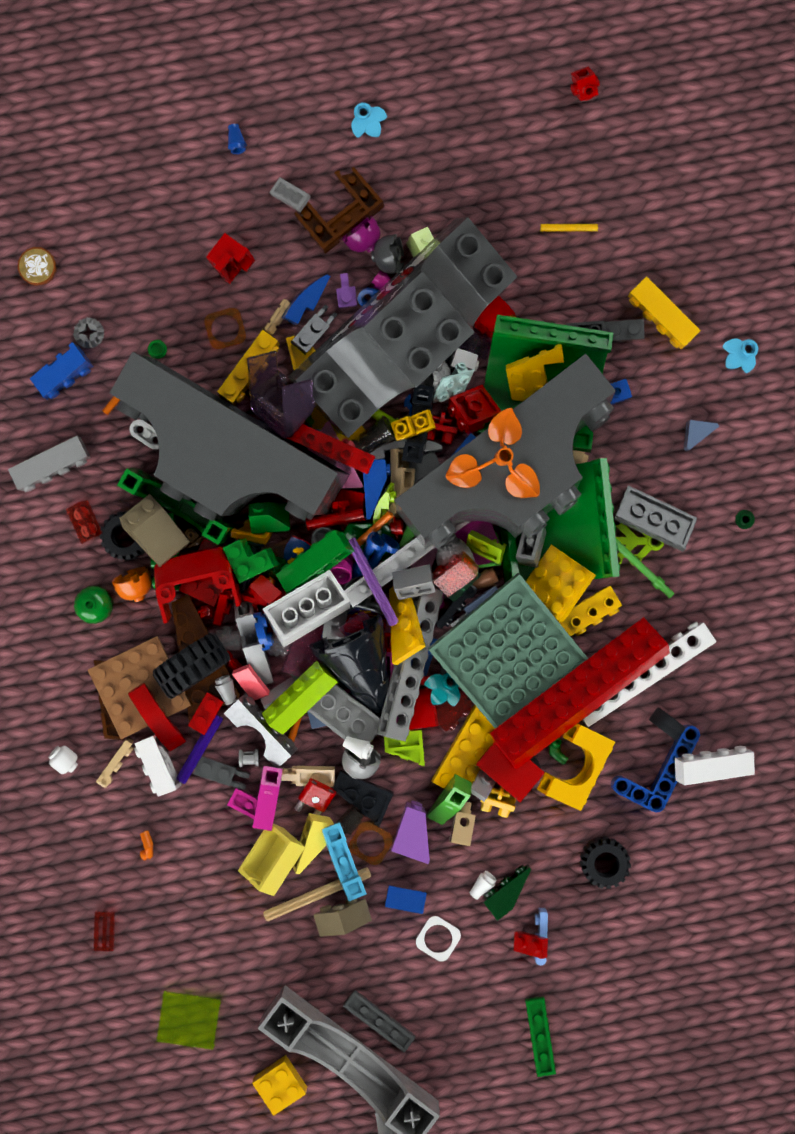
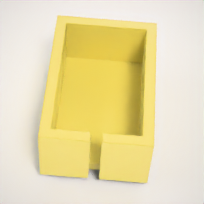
(271, 859)

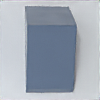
(696, 432)

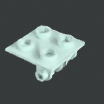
(454, 383)

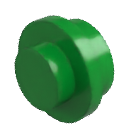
(157, 349)

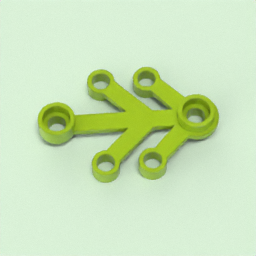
(632, 541)

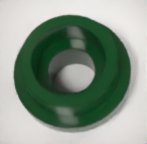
(738, 519)

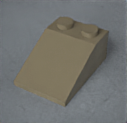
(154, 530)

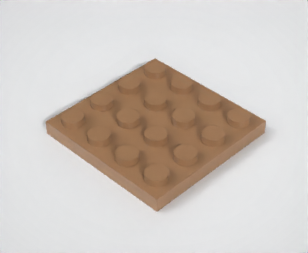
(124, 673)

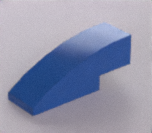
(306, 299)

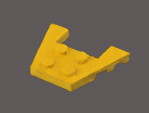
(529, 374)

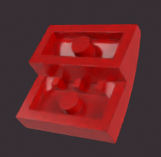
(424, 711)

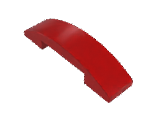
(155, 717)

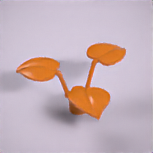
(503, 429)

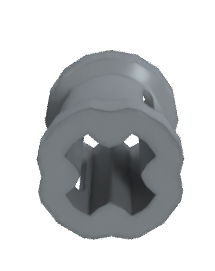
(249, 758)

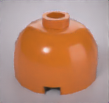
(134, 584)

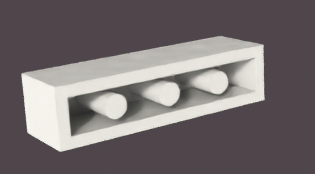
(714, 765)

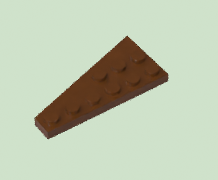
(188, 630)

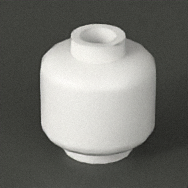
(63, 759)

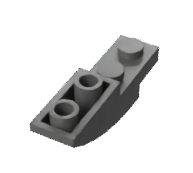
(622, 330)

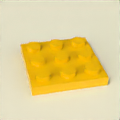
(559, 582)

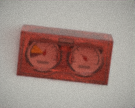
(84, 521)

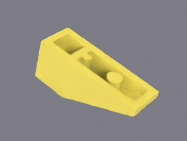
(312, 839)

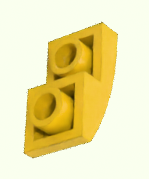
(413, 425)

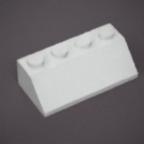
(307, 608)

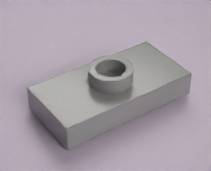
(290, 194)
(482, 785)

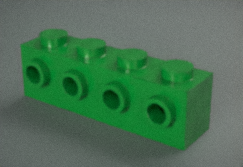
(315, 561)

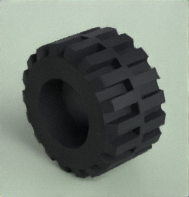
(109, 540)
(609, 878)

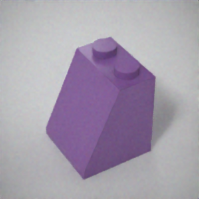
(411, 833)

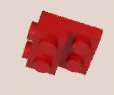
(472, 409)

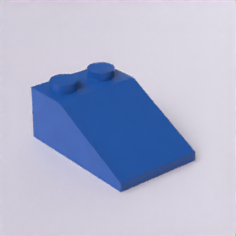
(374, 485)

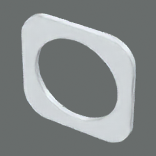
(441, 956)

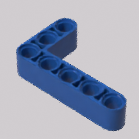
(663, 774)

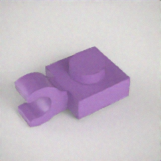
(346, 295)

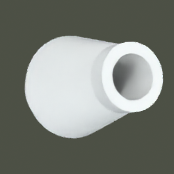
(359, 747)
(482, 885)

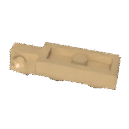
(114, 765)
(301, 774)

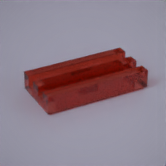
(104, 914)

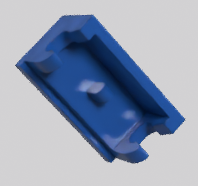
(405, 899)

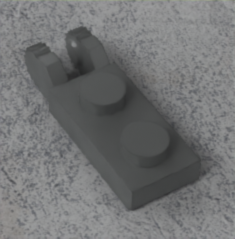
(219, 772)

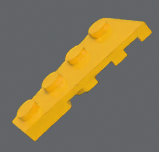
(406, 634)

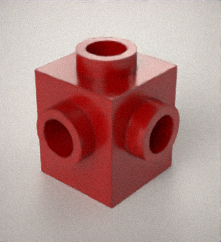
(584, 84)

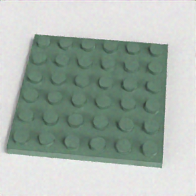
(507, 651)

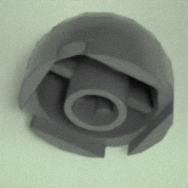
(388, 254)

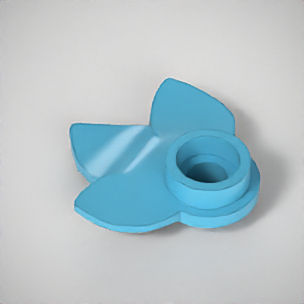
(370, 122)
(738, 356)

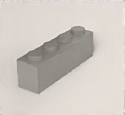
(49, 463)

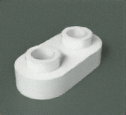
(146, 436)

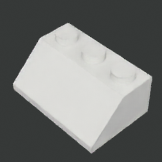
(157, 765)

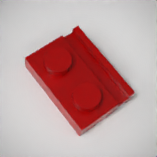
(223, 606)

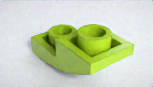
(387, 498)

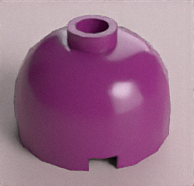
(363, 236)

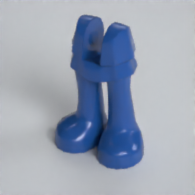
(381, 545)

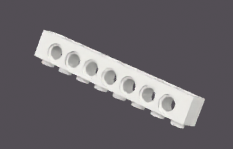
(703, 640)

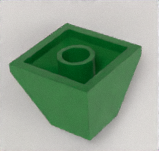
(268, 517)

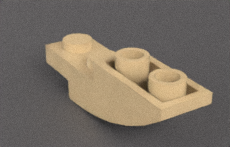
(401, 476)

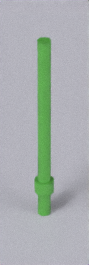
(656, 581)

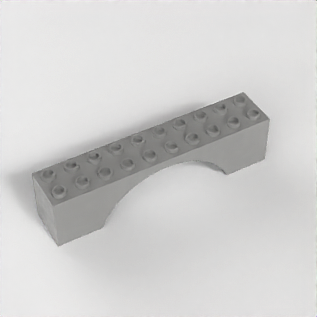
(309, 1032)

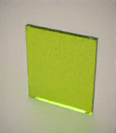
(188, 1020)

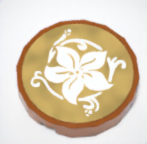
(37, 266)

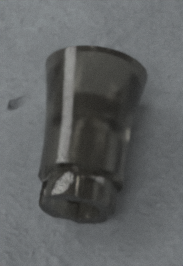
(375, 436)

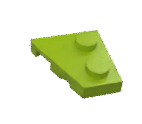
(408, 750)

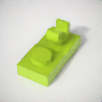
(485, 547)

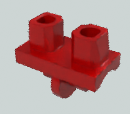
(448, 432)

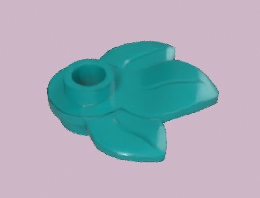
(441, 690)

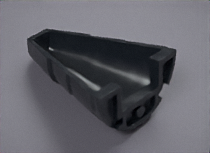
(359, 663)

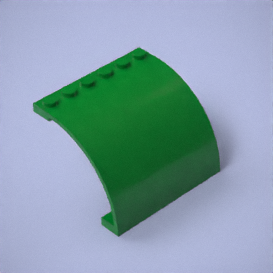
(520, 337)
(582, 532)

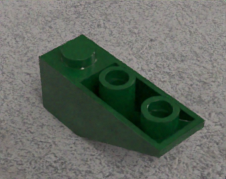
(503, 898)

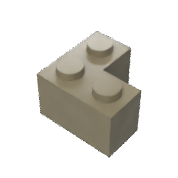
(342, 917)

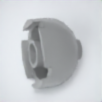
(360, 768)

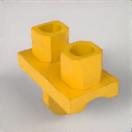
(500, 799)

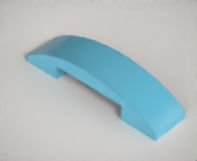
(343, 861)

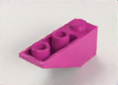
(267, 798)

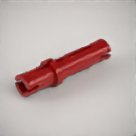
(343, 517)

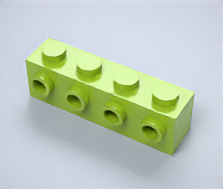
(299, 697)

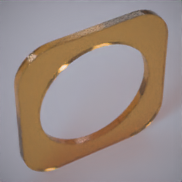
(209, 319)
(373, 860)

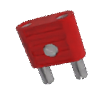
(315, 795)

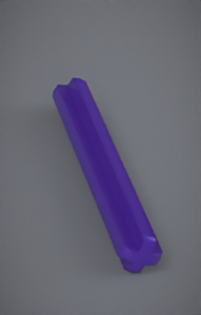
(198, 751)

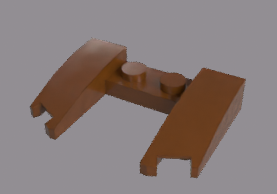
(366, 204)

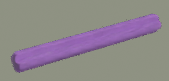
(373, 583)

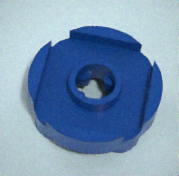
(262, 631)

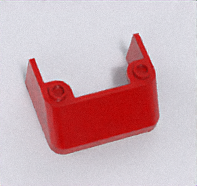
(192, 567)

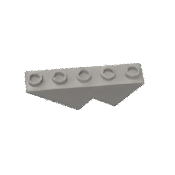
(250, 644)

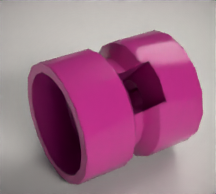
(343, 570)

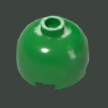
(96, 597)

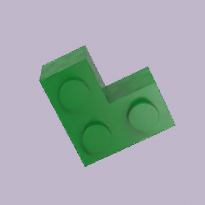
(245, 563)

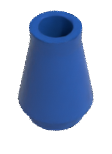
(236, 141)

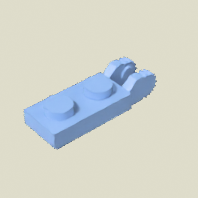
(541, 920)

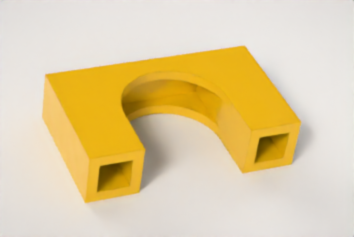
(576, 790)

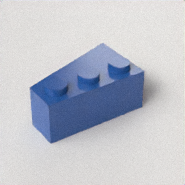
(62, 372)

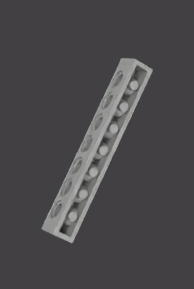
(397, 687)

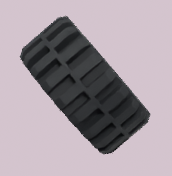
(191, 665)

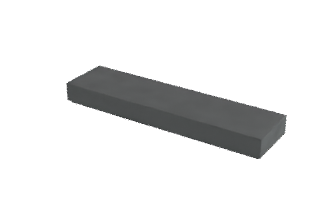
(379, 1021)

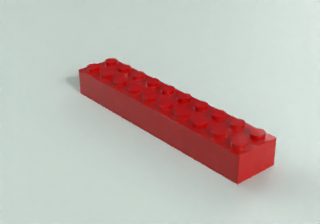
(580, 693)

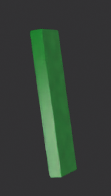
(540, 1036)

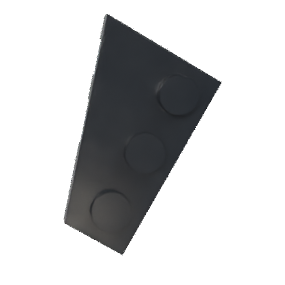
(364, 795)

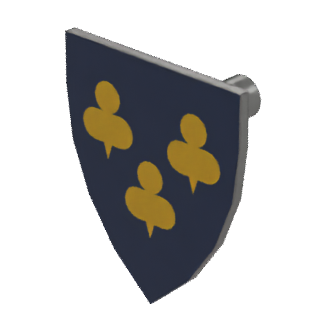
(368, 607)

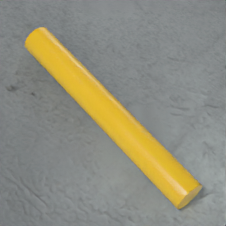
(568, 227)

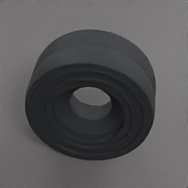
(667, 723)

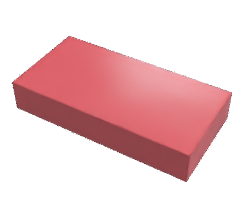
(250, 682)

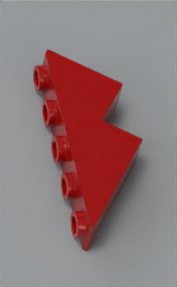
(333, 448)

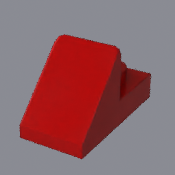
(261, 592)

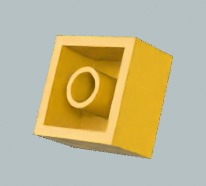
(279, 1085)

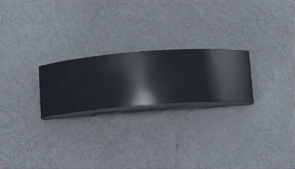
(415, 446)

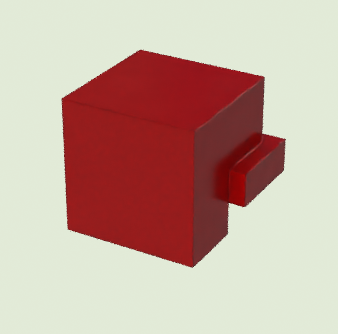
(229, 258)
(487, 318)

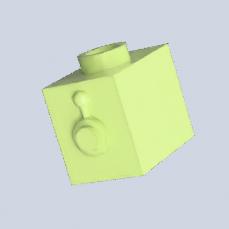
(419, 240)

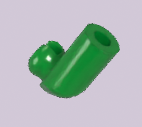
(555, 751)

